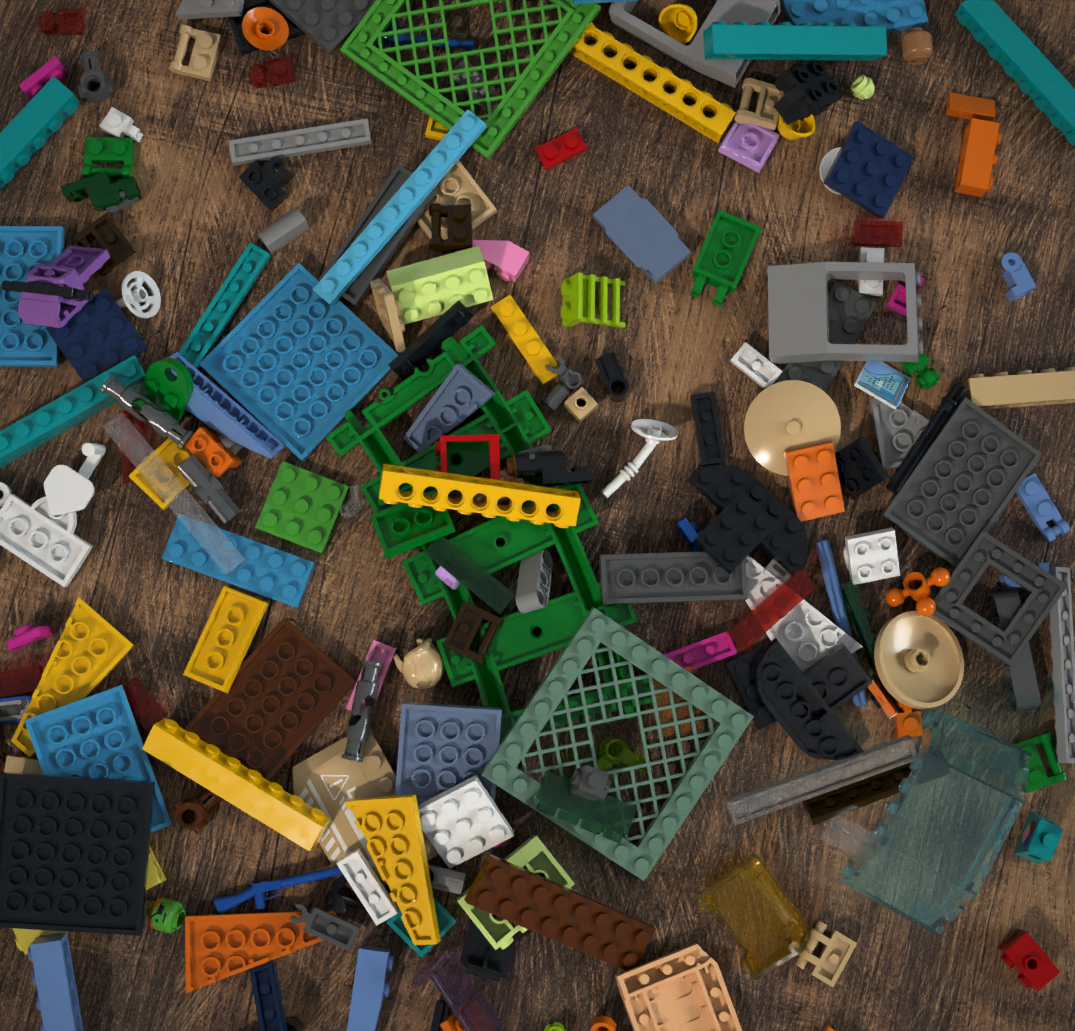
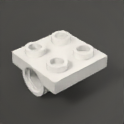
(871, 556)

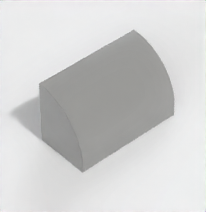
(283, 230)

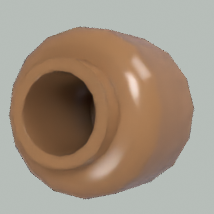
(917, 46)

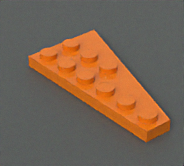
(237, 942)

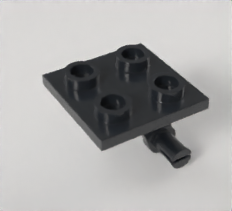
(482, 959)

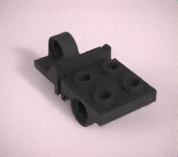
(807, 91)

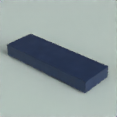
(268, 997)

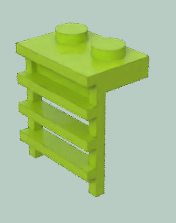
(579, 300)

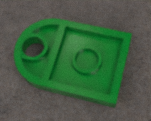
(166, 391)

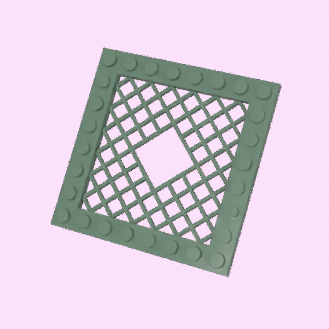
(527, 728)

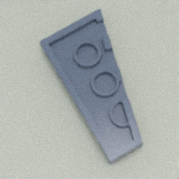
(451, 404)

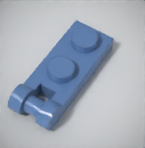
(1041, 508)

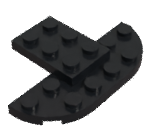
(747, 519)
(807, 699)

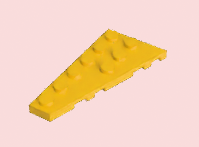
(76, 666)
(399, 853)

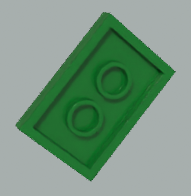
(408, 527)

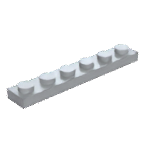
(300, 142)

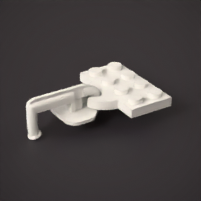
(37, 532)

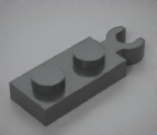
(327, 926)

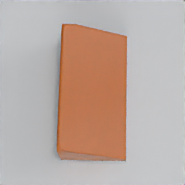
(970, 107)

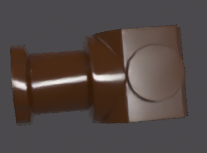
(200, 807)

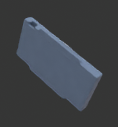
(642, 234)

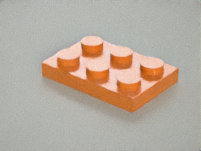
(814, 481)

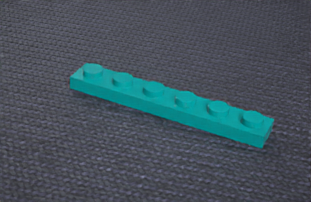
(224, 304)

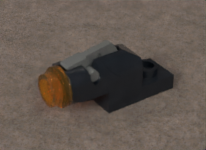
(548, 464)

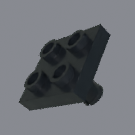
(859, 468)

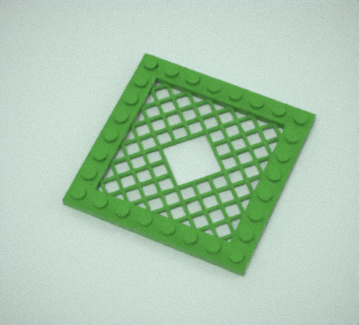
(362, 50)

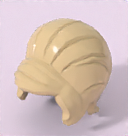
(422, 665)

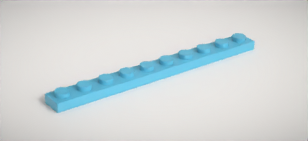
(400, 207)

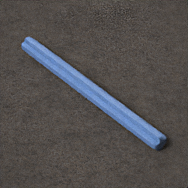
(836, 600)

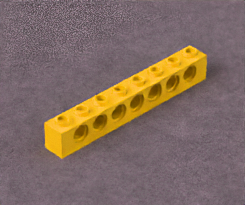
(654, 90)
(393, 476)

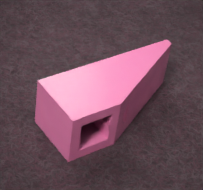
(503, 258)

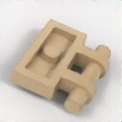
(832, 957)

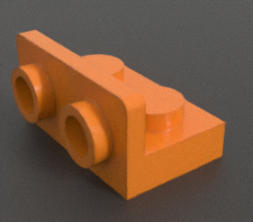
(211, 452)

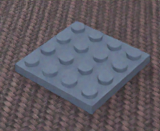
(444, 747)

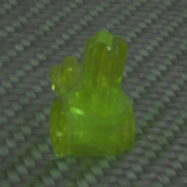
(623, 755)

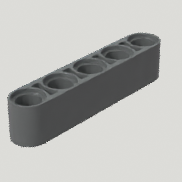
(1021, 676)

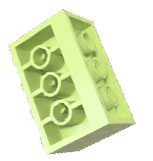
(531, 856)

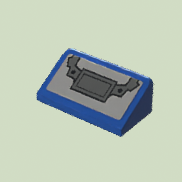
(13, 708)

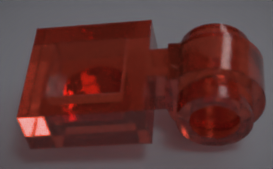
(69, 22)
(278, 71)

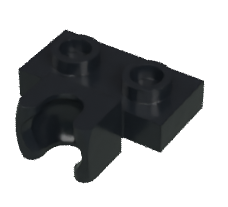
(267, 183)

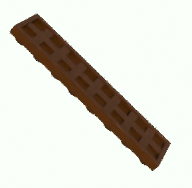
(559, 913)

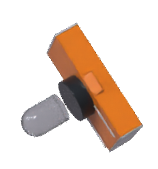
(880, 699)

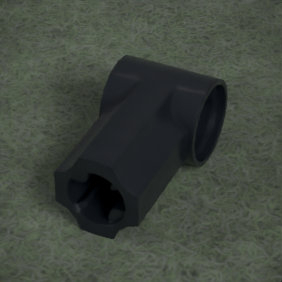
(612, 375)

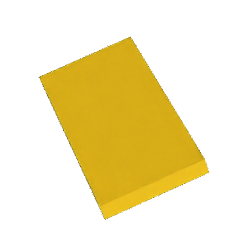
(225, 639)

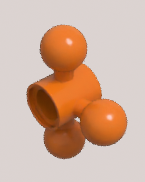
(925, 605)

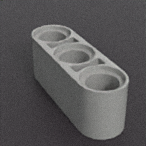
(534, 582)

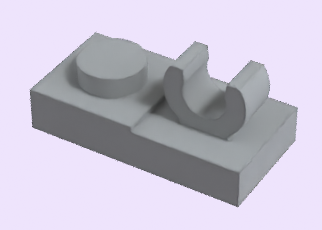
(475, 77)

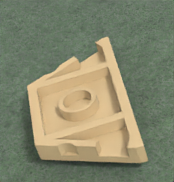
(389, 313)

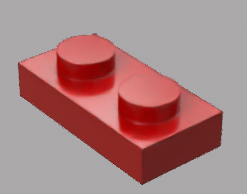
(561, 149)

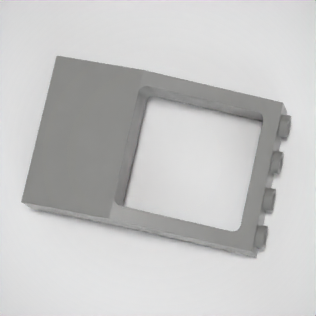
(693, 55)
(801, 318)

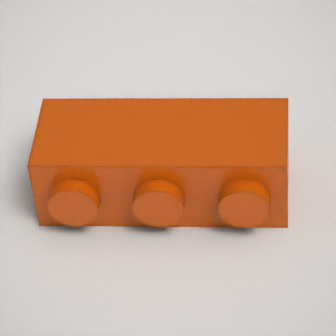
(977, 157)

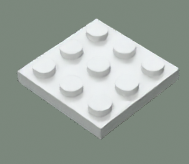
(463, 822)

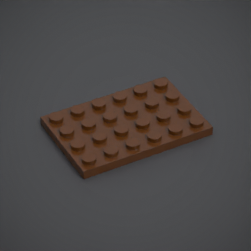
(273, 701)

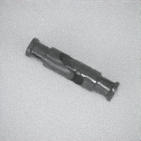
(160, 421)
(361, 716)

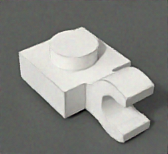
(119, 125)

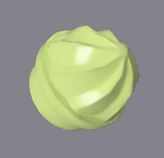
(863, 87)

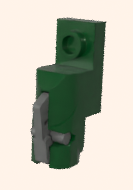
(103, 192)

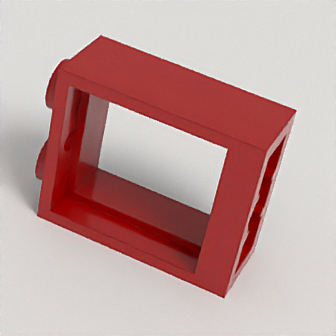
(493, 451)

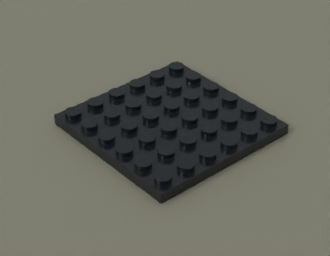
(74, 853)

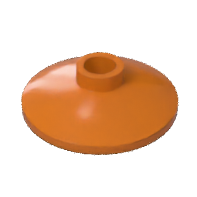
(265, 20)

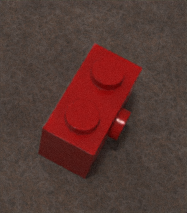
(1028, 960)

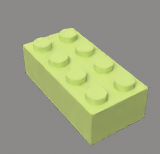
(438, 283)

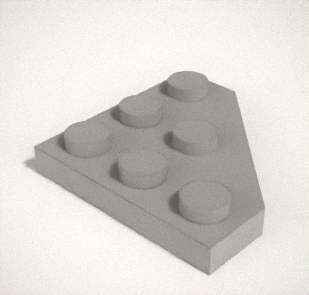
(895, 431)

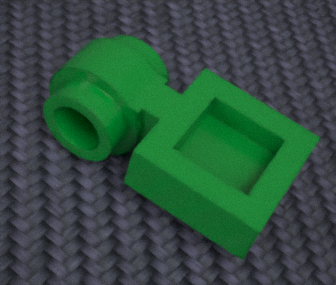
(925, 377)

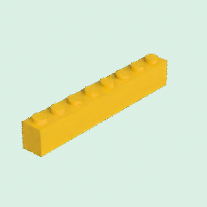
(236, 783)

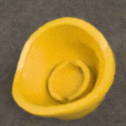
(679, 22)
(796, 129)

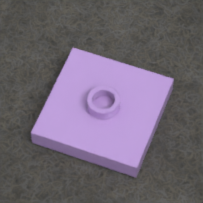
(749, 144)

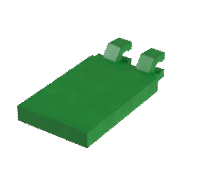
(724, 255)

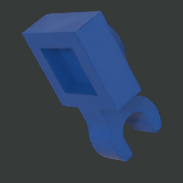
(690, 532)

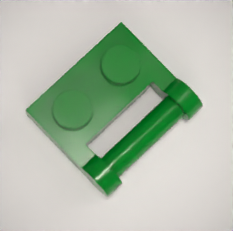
(108, 151)
(1037, 774)

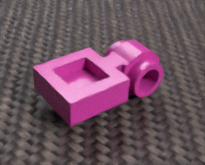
(898, 299)

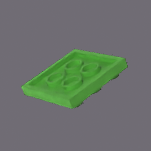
(302, 507)

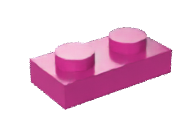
(38, 79)

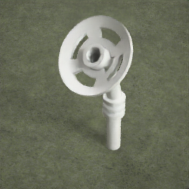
(140, 295)
(653, 435)

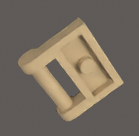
(203, 54)
(765, 112)

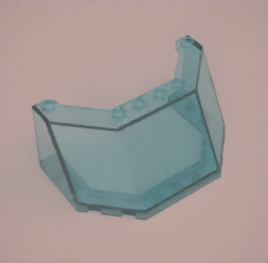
(943, 824)

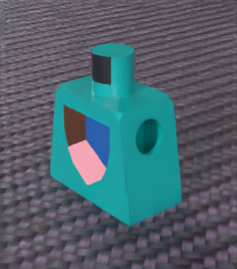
(1038, 839)

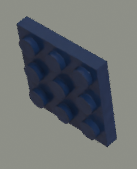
(868, 169)
(98, 337)

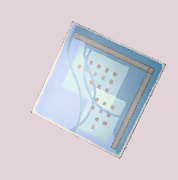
(882, 382)

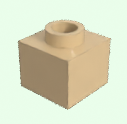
(577, 412)

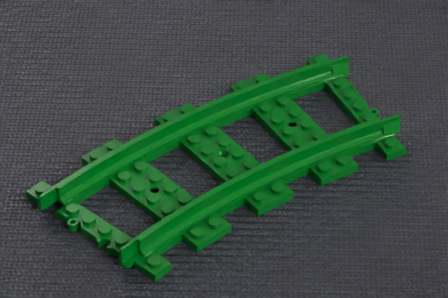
(518, 427)

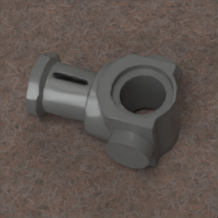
(94, 77)

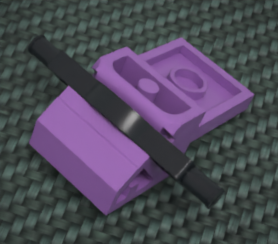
(57, 289)

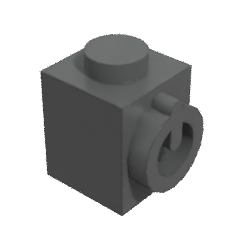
(590, 783)

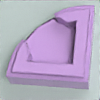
(447, 578)

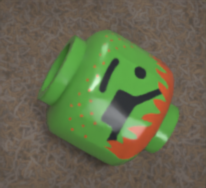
(166, 915)

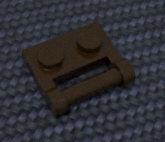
(458, 227)
(109, 238)
(465, 628)

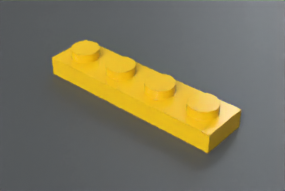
(525, 338)

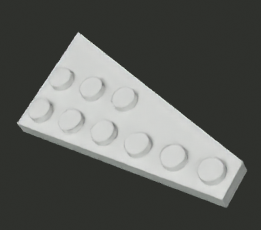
(803, 630)

